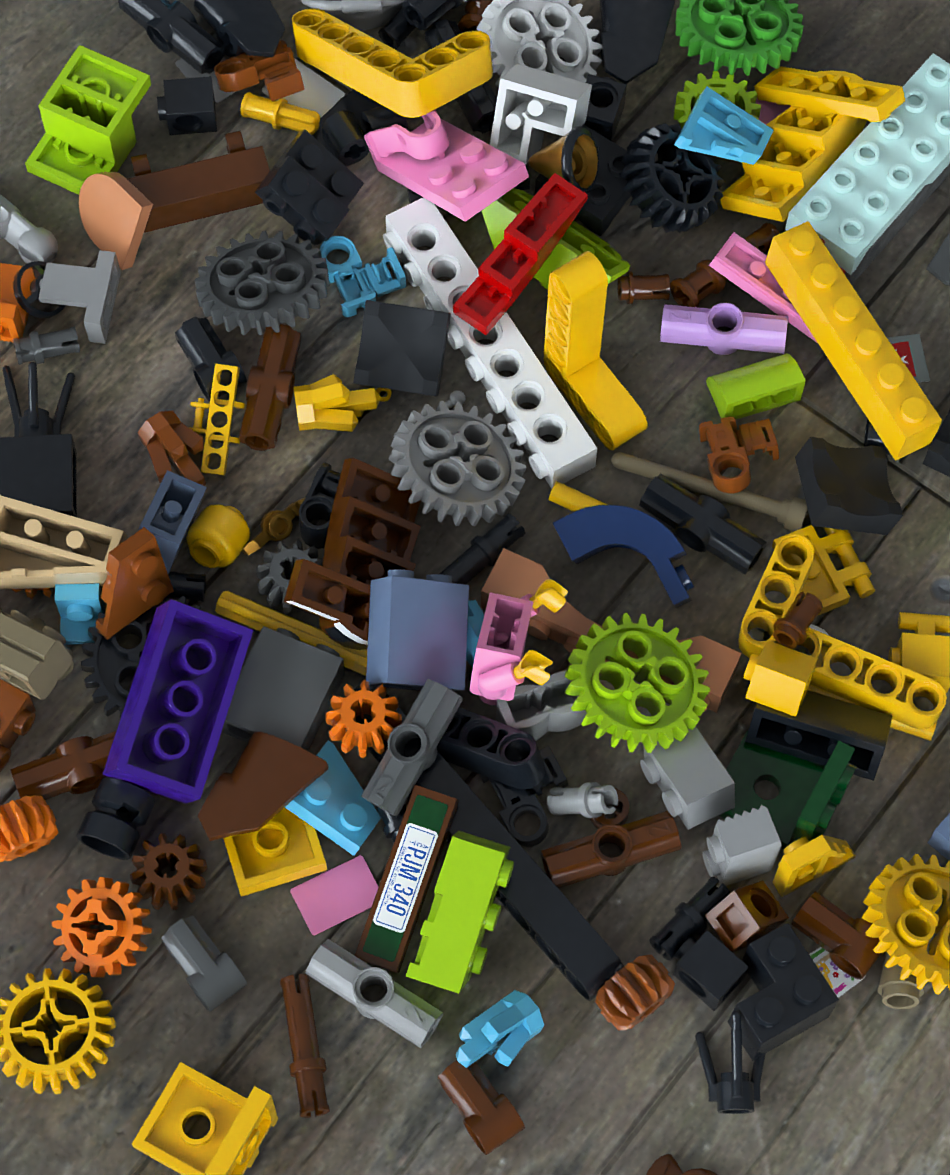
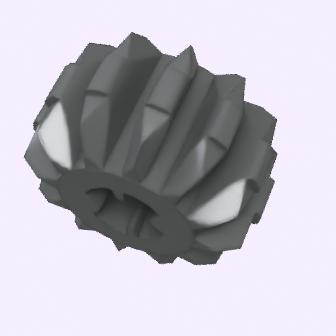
(278, 567)

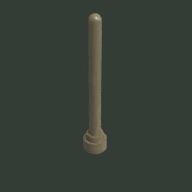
(789, 512)

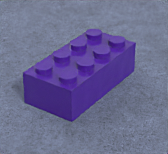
(178, 702)

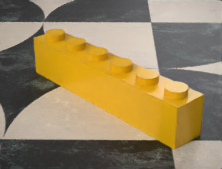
(852, 341)

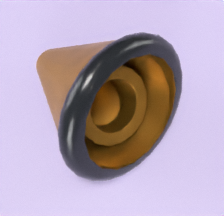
(570, 157)

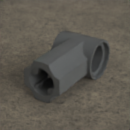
(209, 971)

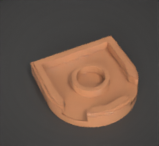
(114, 215)

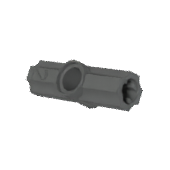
(398, 774)

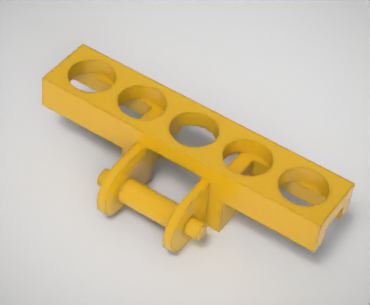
(217, 405)

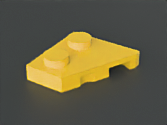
(809, 860)

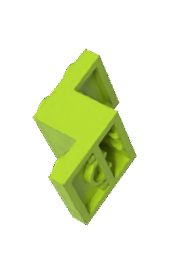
(87, 119)

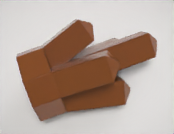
(168, 442)

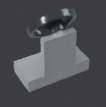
(76, 287)

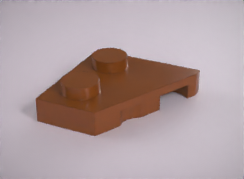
(133, 582)

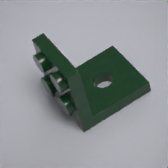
(805, 790)

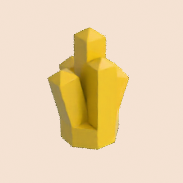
(332, 405)

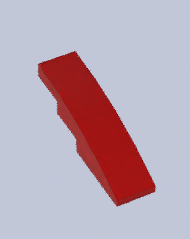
(520, 254)

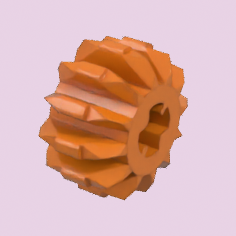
(360, 703)
(25, 827)

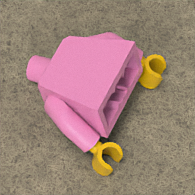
(502, 641)

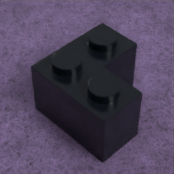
(790, 992)

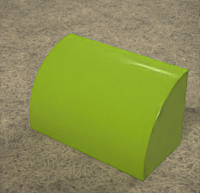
(757, 387)

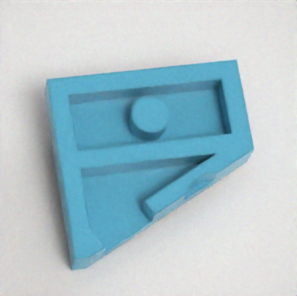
(723, 130)
(336, 805)

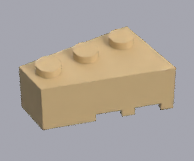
(51, 547)

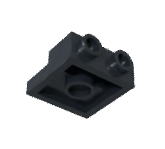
(309, 189)

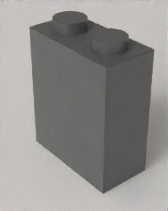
(284, 689)

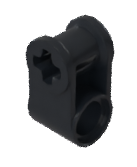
(318, 505)

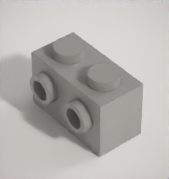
(690, 778)

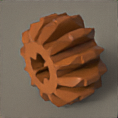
(634, 992)

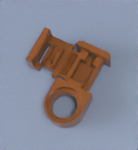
(244, 71)
(733, 446)

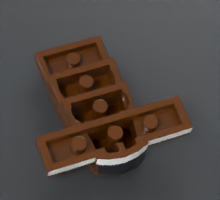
(365, 538)

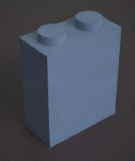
(417, 631)

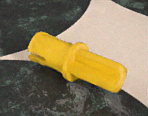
(279, 113)

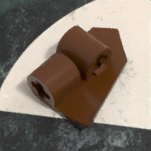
(259, 786)

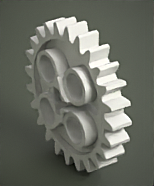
(538, 41)

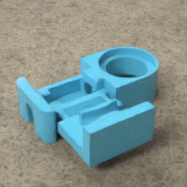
(365, 281)

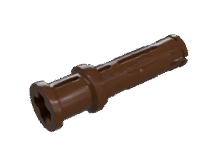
(706, 280)

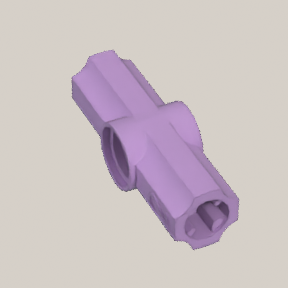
(748, 330)

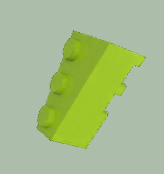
(461, 912)

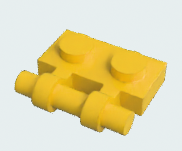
(823, 578)

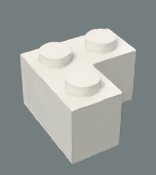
(535, 103)

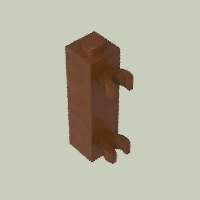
(202, 186)

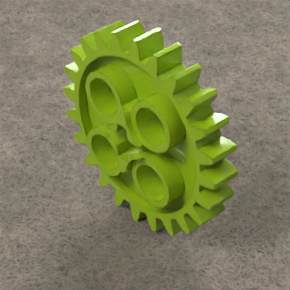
(616, 709)

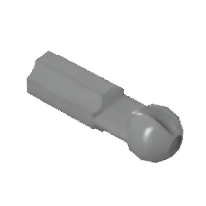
(31, 241)

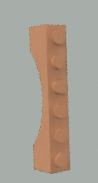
(520, 576)

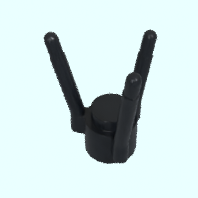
(36, 420)
(735, 1091)

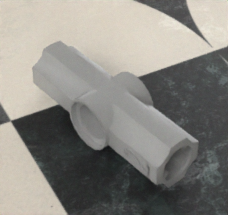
(397, 1010)

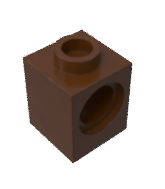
(746, 915)

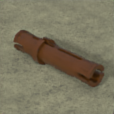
(306, 1064)

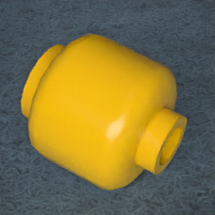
(218, 536)

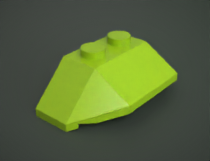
(572, 244)

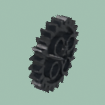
(114, 663)

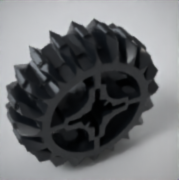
(663, 185)

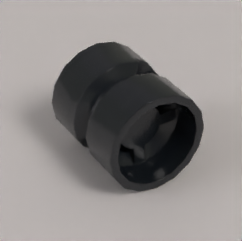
(110, 833)

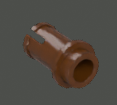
(643, 287)
(793, 626)

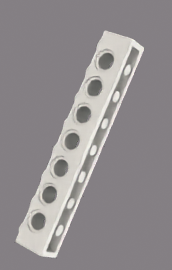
(555, 461)

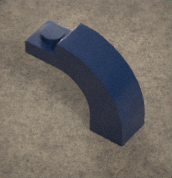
(616, 526)

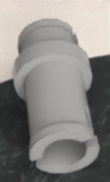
(588, 800)

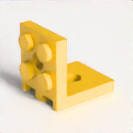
(234, 1132)

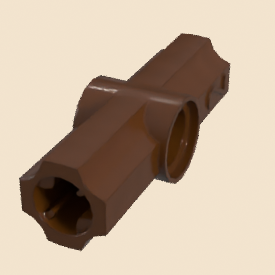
(270, 388)
(72, 768)
(638, 841)

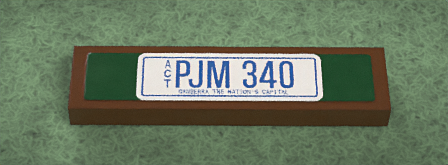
(406, 878)

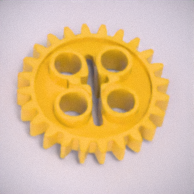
(904, 919)

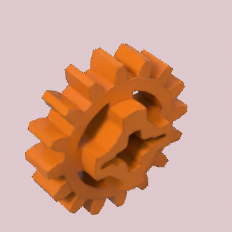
(103, 906)

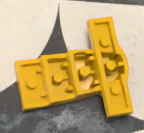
(807, 137)

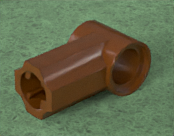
(838, 935)
(486, 1114)

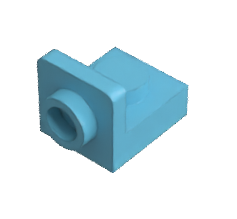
(78, 610)

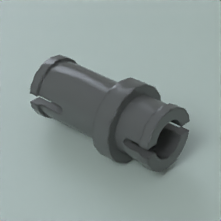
(46, 345)

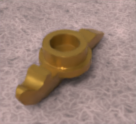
(274, 526)

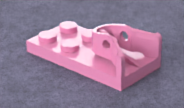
(445, 165)

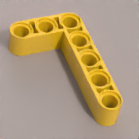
(387, 75)
(573, 352)
(829, 650)

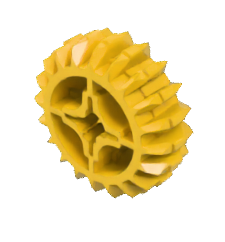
(72, 1030)

